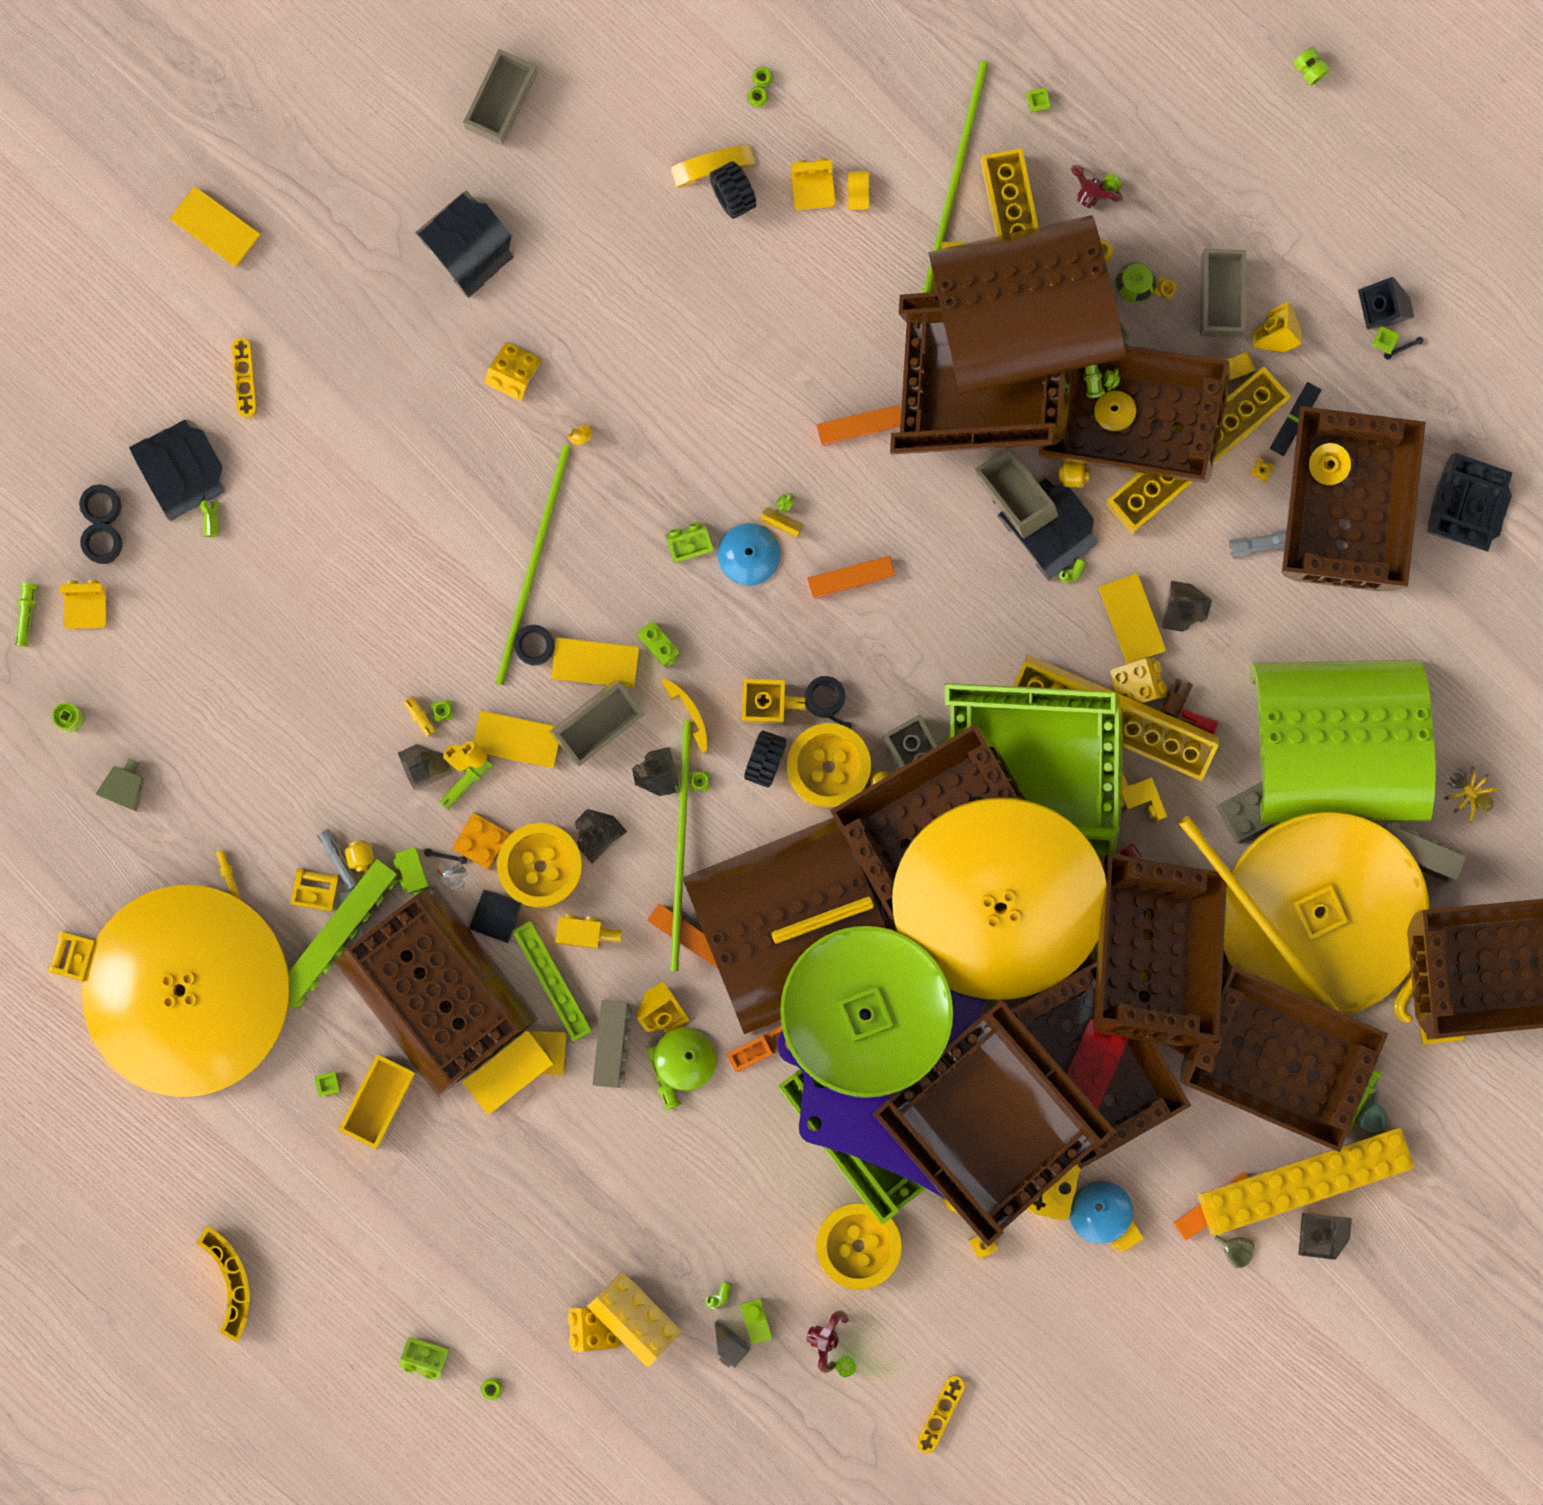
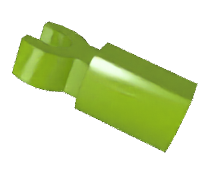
(210, 519)

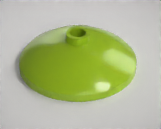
(673, 1065)

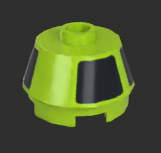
(1135, 282)

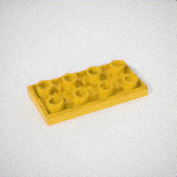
(215, 227)
(1131, 618)
(594, 662)
(516, 739)
(508, 1072)

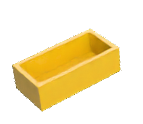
(377, 1101)
(635, 1319)

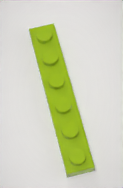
(552, 981)

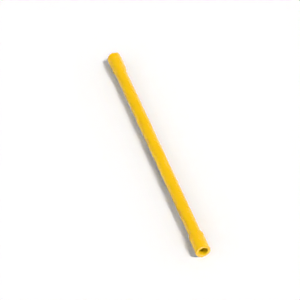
(1194, 833)

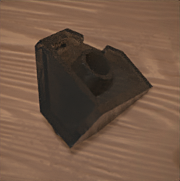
(1184, 606)
(423, 766)
(657, 773)
(597, 833)
(729, 1345)

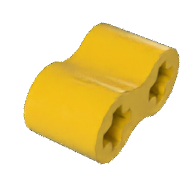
(858, 190)
(1240, 366)
(465, 756)

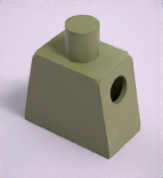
(123, 785)

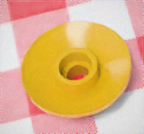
(1115, 420)
(1319, 464)

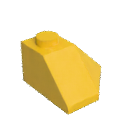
(1280, 330)
(660, 1010)

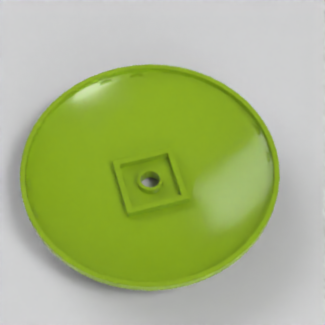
(876, 973)

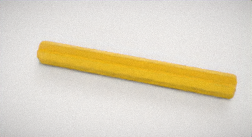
(822, 920)

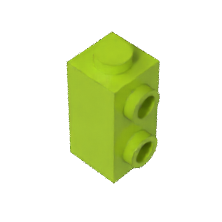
(658, 644)
(412, 871)

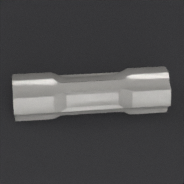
(1246, 546)

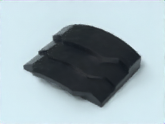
(467, 242)
(179, 468)
(1470, 502)
(1061, 539)

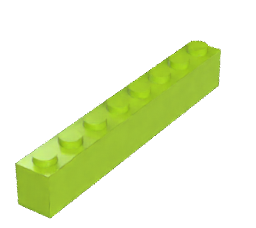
(339, 930)

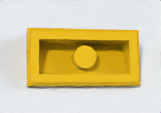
(781, 522)

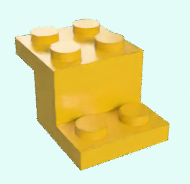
(1141, 794)

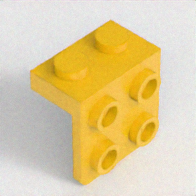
(812, 184)
(512, 371)
(84, 604)
(1140, 680)
(589, 1332)

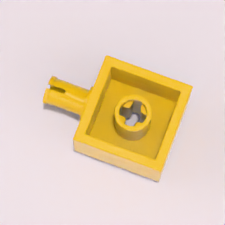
(774, 693)
(584, 933)

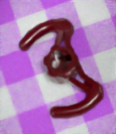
(1092, 189)
(826, 1339)

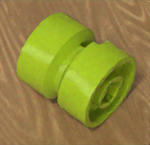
(1316, 71)
(68, 717)

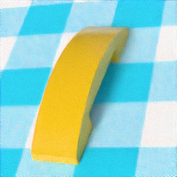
(701, 166)
(675, 692)

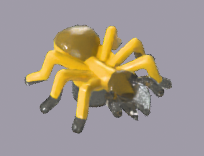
(1472, 795)

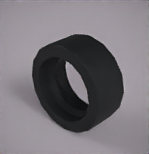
(92, 490)
(101, 559)
(549, 645)
(832, 683)

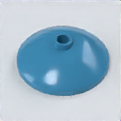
(748, 568)
(1102, 1225)

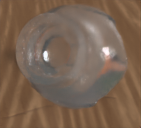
(452, 876)

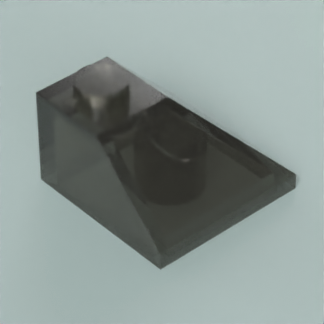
(1323, 1235)

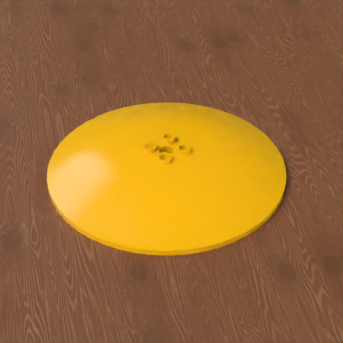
(991, 856)
(1368, 897)
(231, 999)

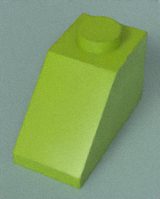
(755, 1321)

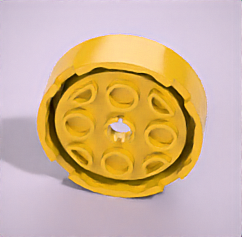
(832, 744)
(518, 859)
(853, 1268)

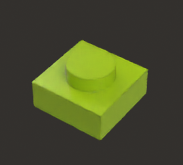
(1038, 100)
(1385, 340)
(327, 1084)

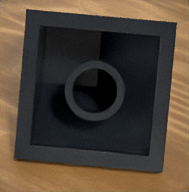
(1385, 304)
(496, 916)

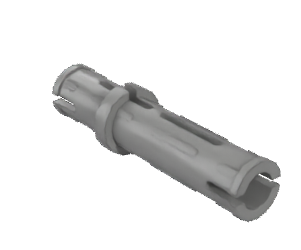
(340, 863)

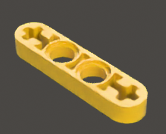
(241, 378)
(944, 1416)

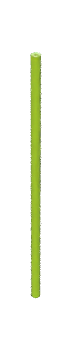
(957, 168)
(533, 564)
(680, 852)

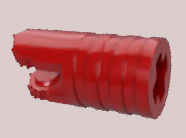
(1202, 722)

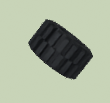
(733, 189)
(765, 758)

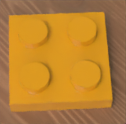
(480, 841)

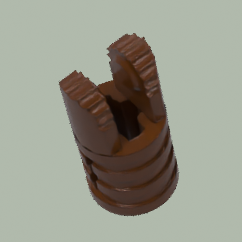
(1174, 701)

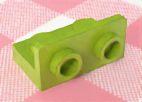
(688, 542)
(423, 1358)

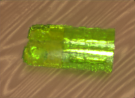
(845, 1373)

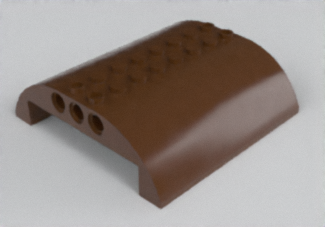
(1027, 304)
(942, 420)
(769, 890)
(994, 1122)

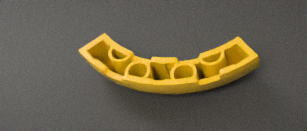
(235, 1282)

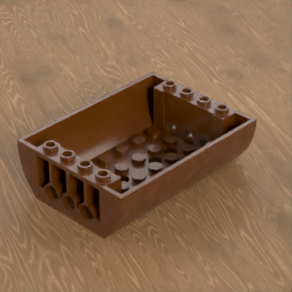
(1164, 389)
(1377, 507)
(914, 796)
(1179, 958)
(455, 972)
(1495, 995)
(1287, 1030)
(1142, 1081)

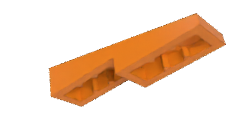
(859, 425)
(851, 577)
(690, 936)
(755, 1050)
(1194, 1219)

